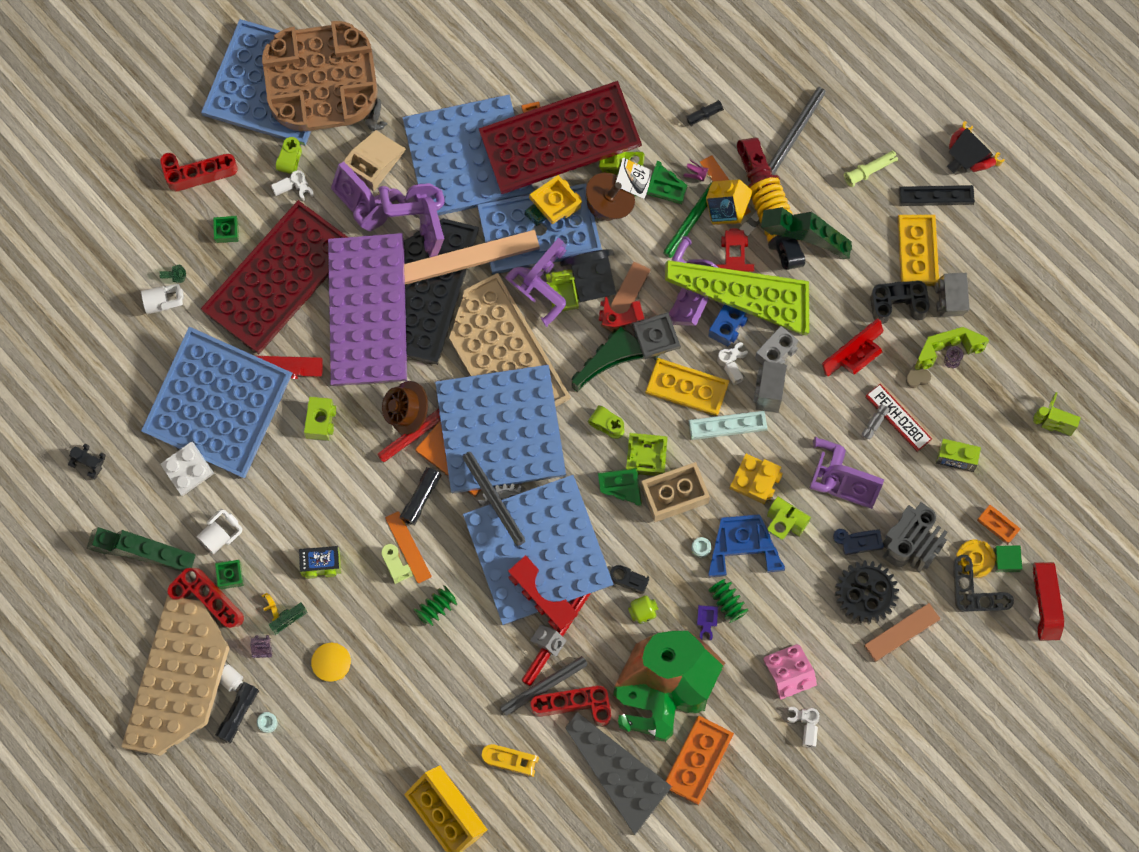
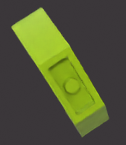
(972, 342)

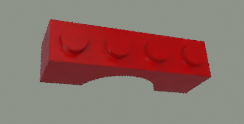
(559, 612)

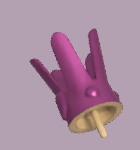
(701, 172)

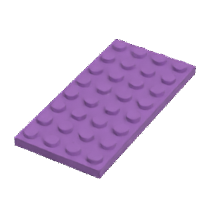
(367, 310)

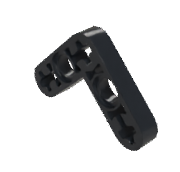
(975, 597)

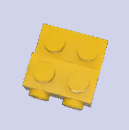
(556, 199)
(756, 478)

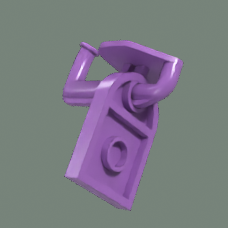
(359, 199)
(420, 201)
(533, 280)
(688, 304)
(844, 480)

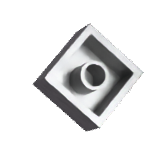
(952, 295)
(770, 386)

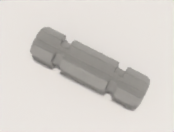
(875, 421)

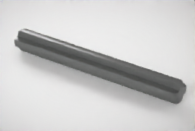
(543, 685)

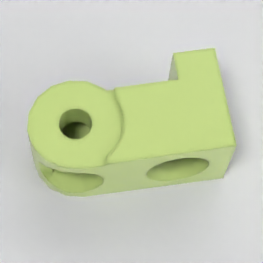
(392, 560)

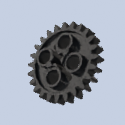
(874, 577)

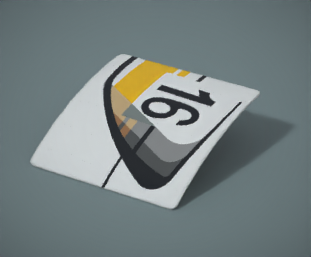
(634, 178)

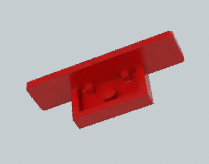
(856, 352)
(297, 365)

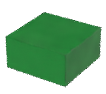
(226, 229)
(1008, 558)
(229, 574)

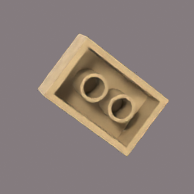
(675, 492)

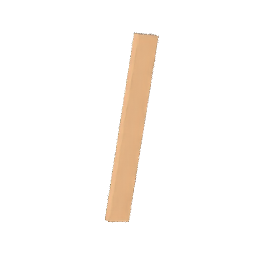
(470, 256)

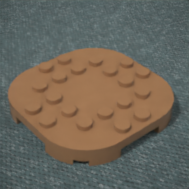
(320, 76)

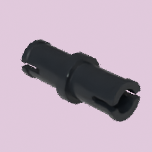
(704, 113)

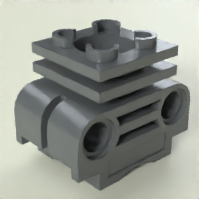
(914, 538)

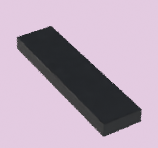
(936, 195)

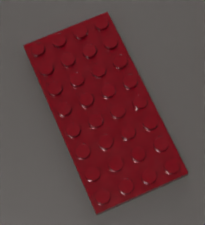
(560, 137)
(274, 278)

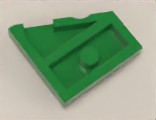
(666, 185)
(621, 484)

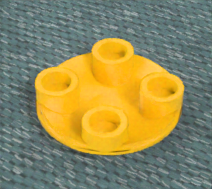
(331, 662)

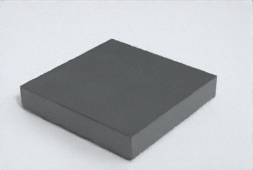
(656, 335)

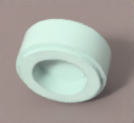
(701, 547)
(267, 722)

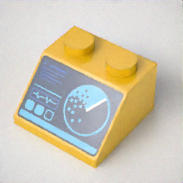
(728, 201)

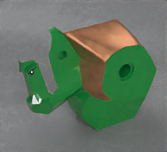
(666, 675)

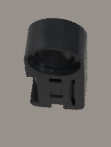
(630, 580)

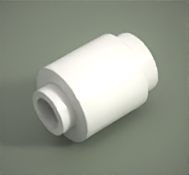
(231, 678)

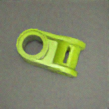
(289, 156)
(604, 420)

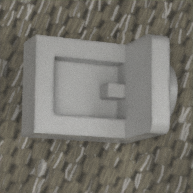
(548, 639)

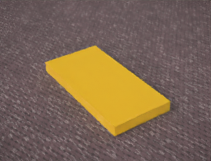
(918, 248)
(687, 387)

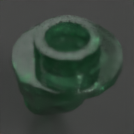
(177, 274)

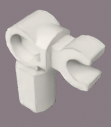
(298, 180)
(726, 359)
(810, 717)

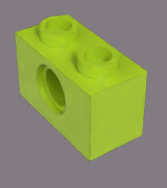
(316, 408)

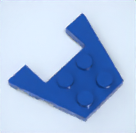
(740, 537)

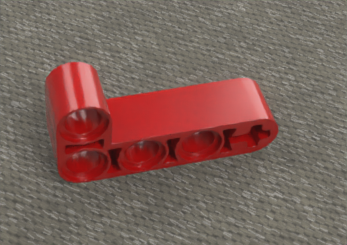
(200, 168)
(210, 600)
(1049, 601)
(570, 706)

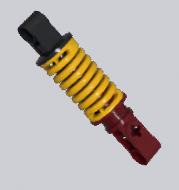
(768, 195)

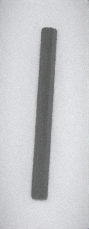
(796, 129)
(493, 498)

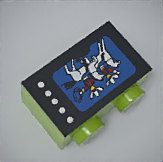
(958, 455)
(319, 562)

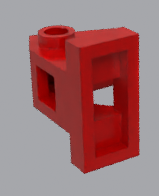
(735, 237)
(633, 315)

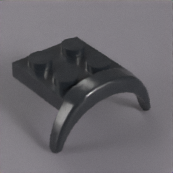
(592, 274)

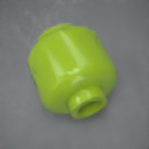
(643, 609)

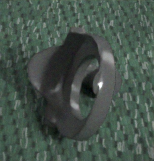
(374, 116)

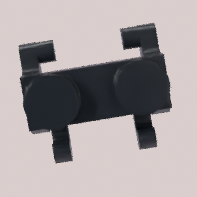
(86, 459)

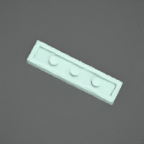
(727, 425)

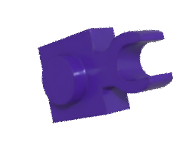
(707, 617)

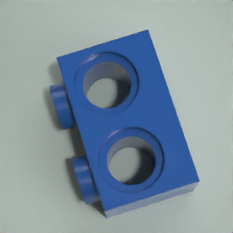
(724, 321)

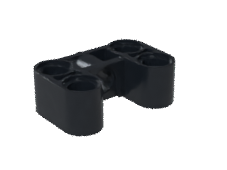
(900, 293)

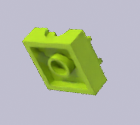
(641, 456)

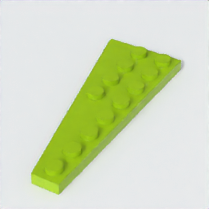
(764, 296)

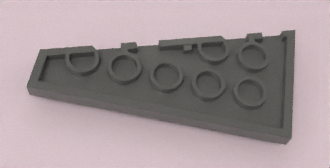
(626, 779)

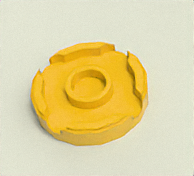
(982, 557)

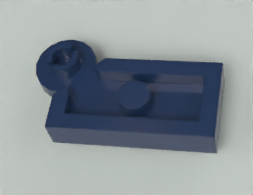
(859, 542)

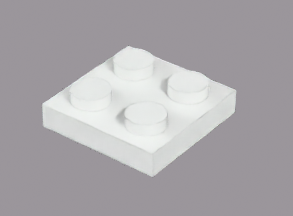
(187, 468)

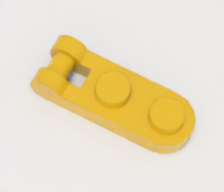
(509, 759)

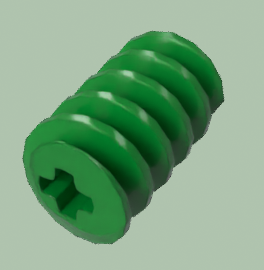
(728, 600)
(436, 606)

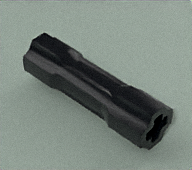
(414, 508)
(230, 724)

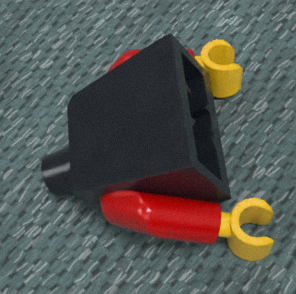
(970, 152)

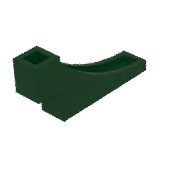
(807, 228)
(617, 350)
(139, 548)

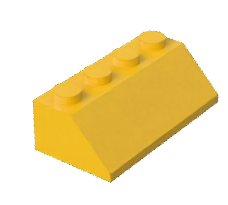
(445, 811)

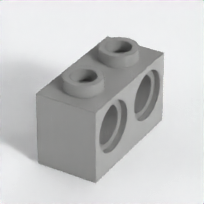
(773, 347)

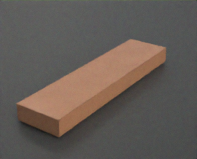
(628, 291)
(902, 632)

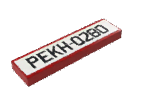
(899, 418)

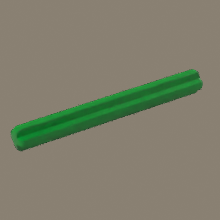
(687, 225)

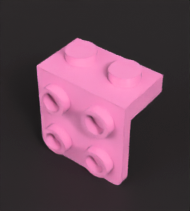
(790, 671)

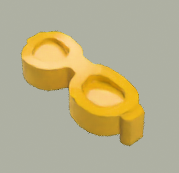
(272, 606)

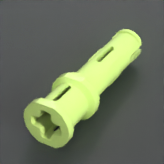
(863, 171)

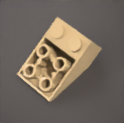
(374, 158)

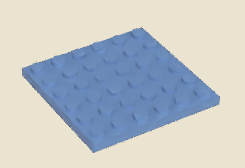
(240, 87)
(452, 154)
(217, 401)
(506, 425)
(556, 541)

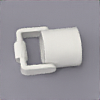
(157, 300)
(213, 536)

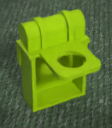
(564, 284)
(1056, 419)

